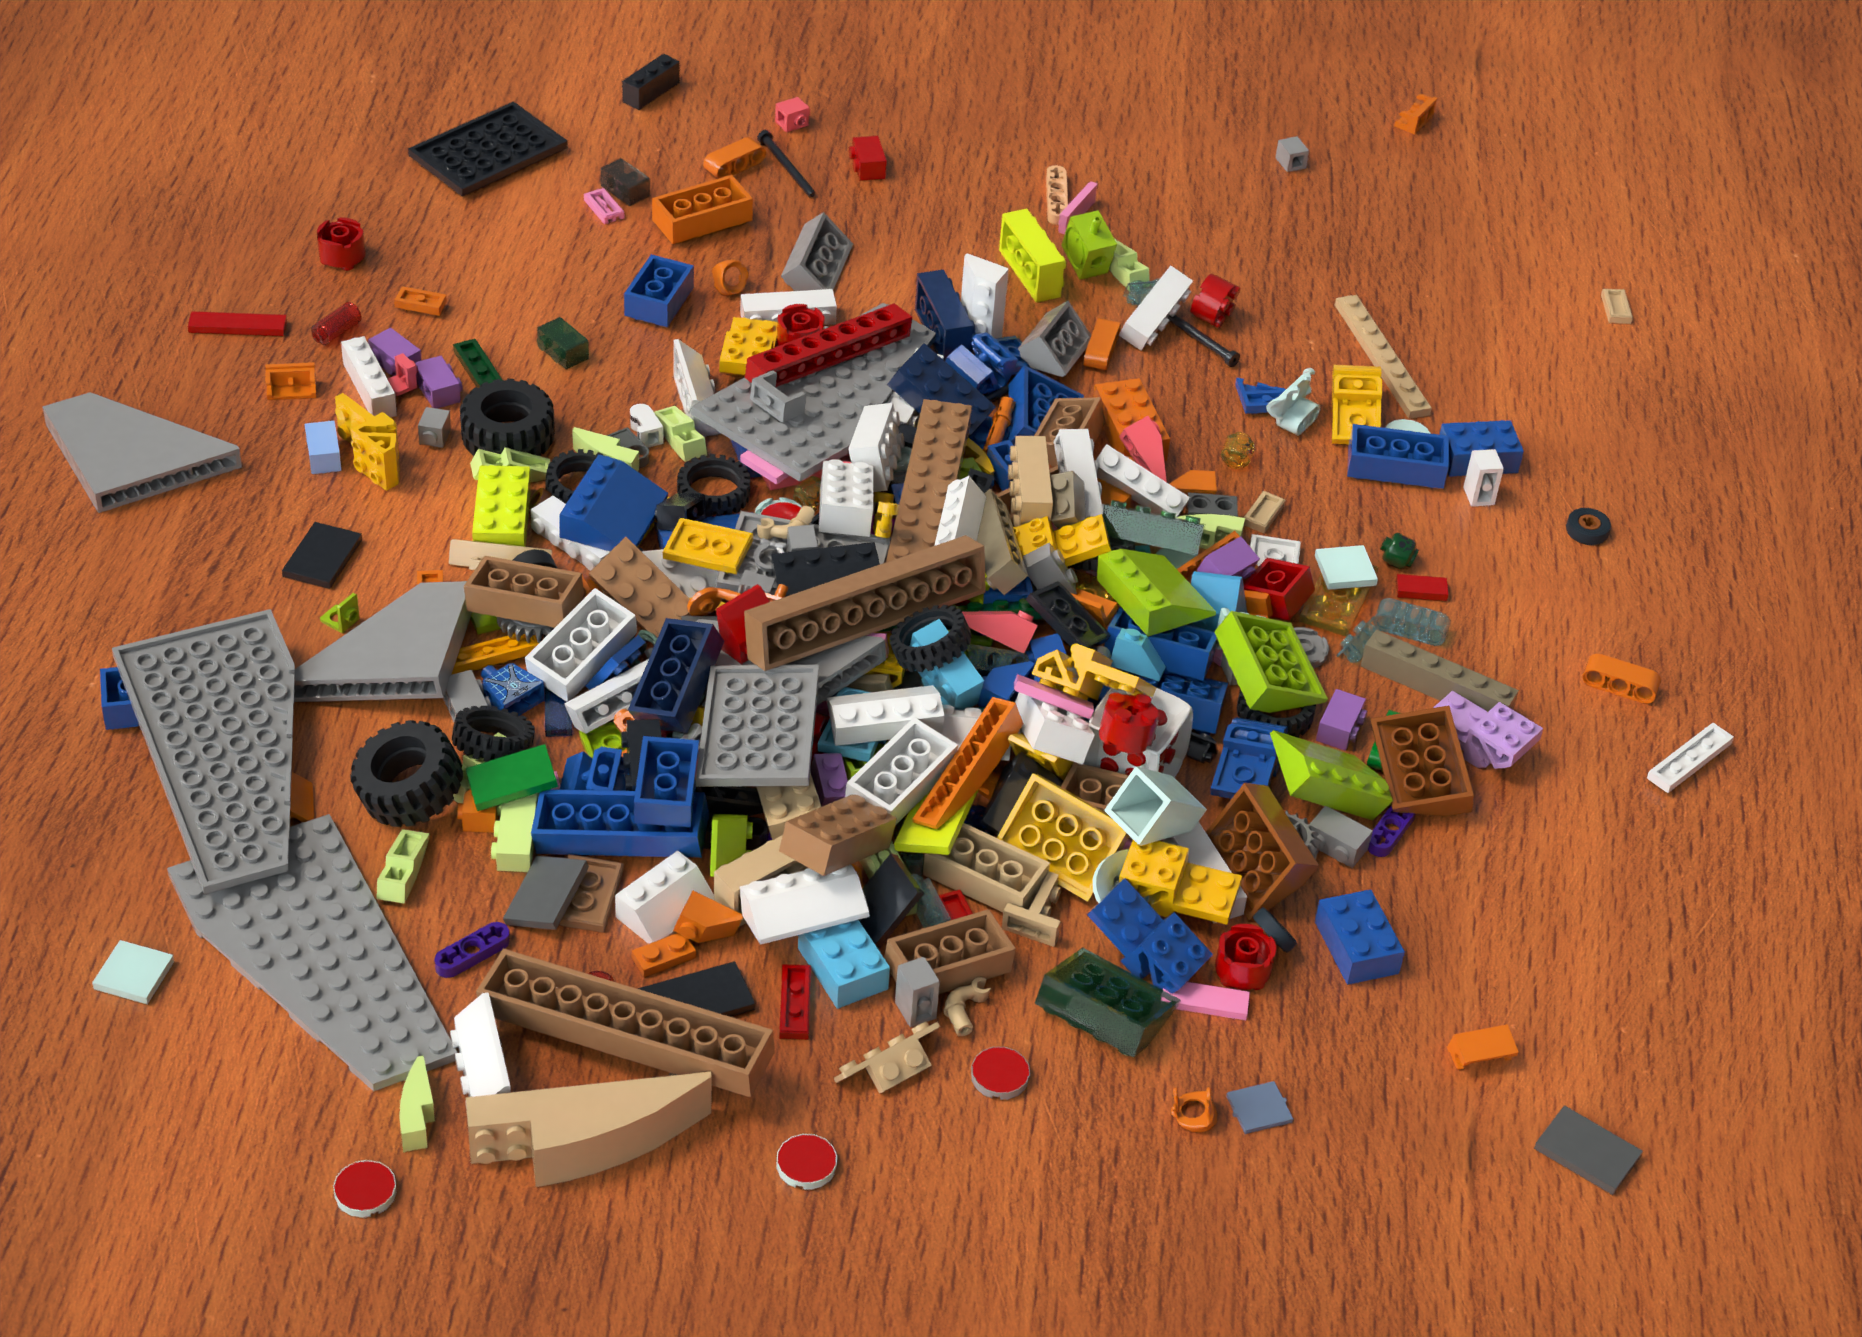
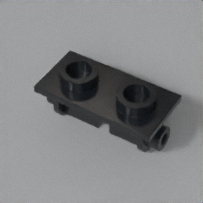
(1202, 747)

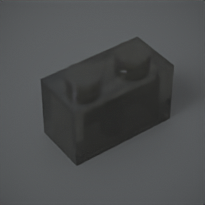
(625, 182)

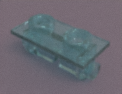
(1138, 290)
(1353, 646)
(930, 907)

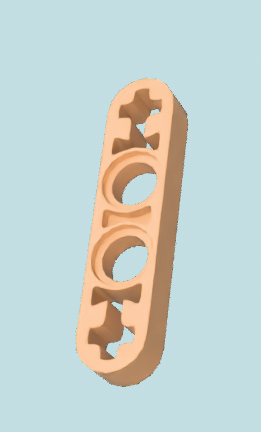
(1056, 194)

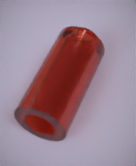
(336, 323)

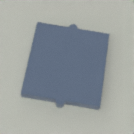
(1259, 1107)

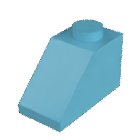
(1137, 655)

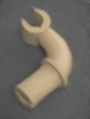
(769, 529)
(956, 1007)

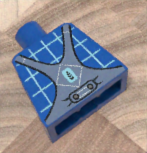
(512, 688)

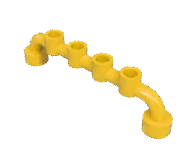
(883, 518)

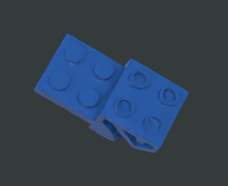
(992, 363)
(1246, 756)
(596, 773)
(1147, 941)

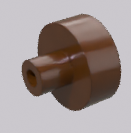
(539, 496)

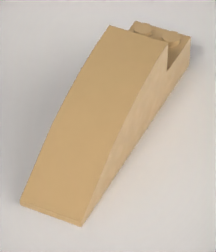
(585, 1126)

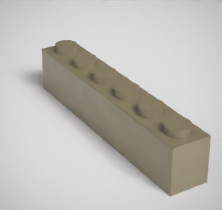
(1002, 553)
(1432, 673)

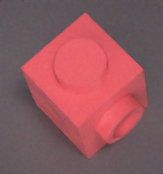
(792, 114)

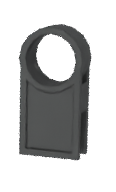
(631, 441)

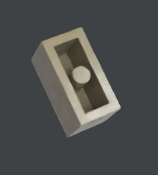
(1068, 499)

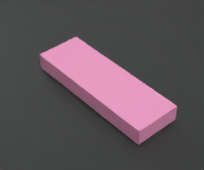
(1078, 206)
(1053, 696)
(1212, 1000)

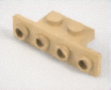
(472, 552)
(894, 1064)

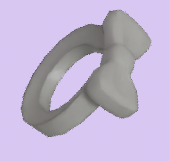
(764, 545)

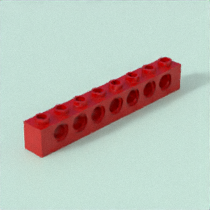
(831, 345)

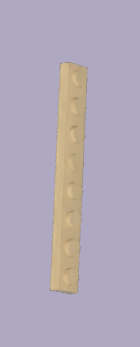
(1383, 356)

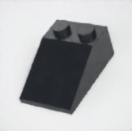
(1009, 788)

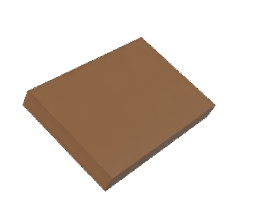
(594, 896)

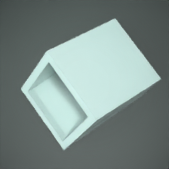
(1154, 807)

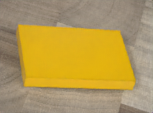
(708, 546)

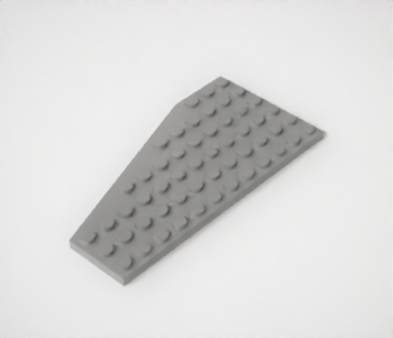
(831, 408)
(221, 740)
(324, 955)

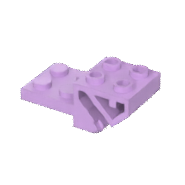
(1491, 736)

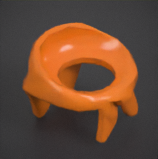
(720, 284)
(1199, 1124)

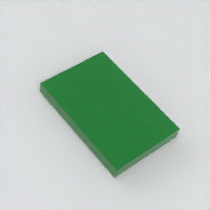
(511, 777)

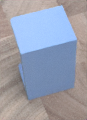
(323, 447)

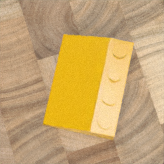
(1063, 832)

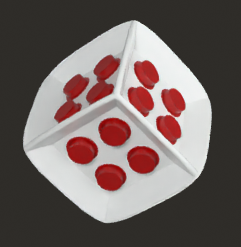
(1168, 745)

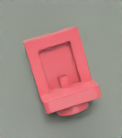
(405, 377)

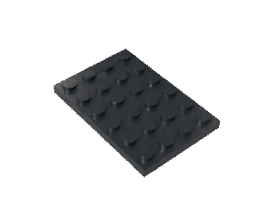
(487, 148)

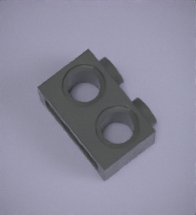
(1211, 504)

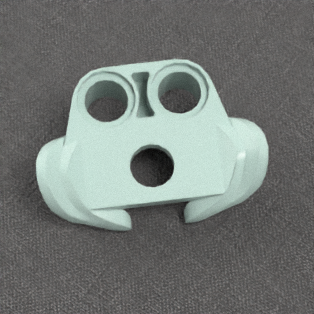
(1292, 407)

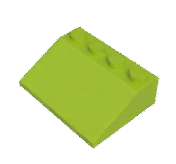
(1151, 590)
(1268, 663)
(1330, 777)

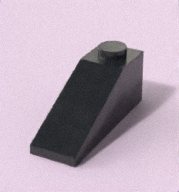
(732, 800)

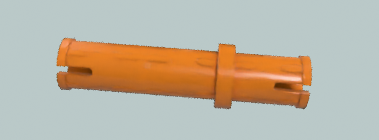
(1001, 420)

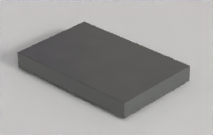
(546, 892)
(1588, 1150)

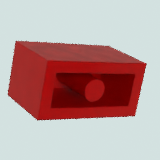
(868, 158)

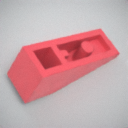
(1145, 445)
(1004, 626)

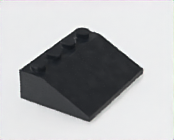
(818, 566)

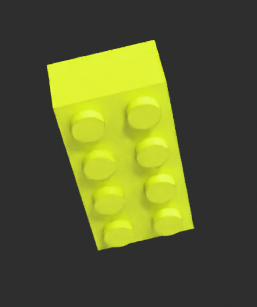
(1032, 255)
(502, 505)

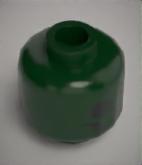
(1399, 550)

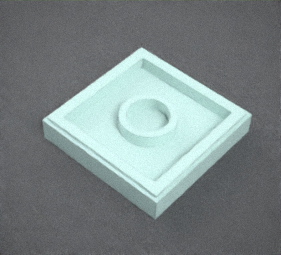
(1346, 567)
(133, 972)

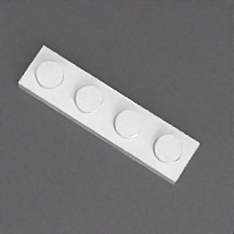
(1690, 757)

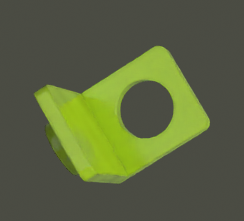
(347, 614)

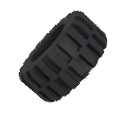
(507, 401)
(418, 795)

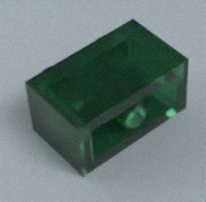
(562, 343)

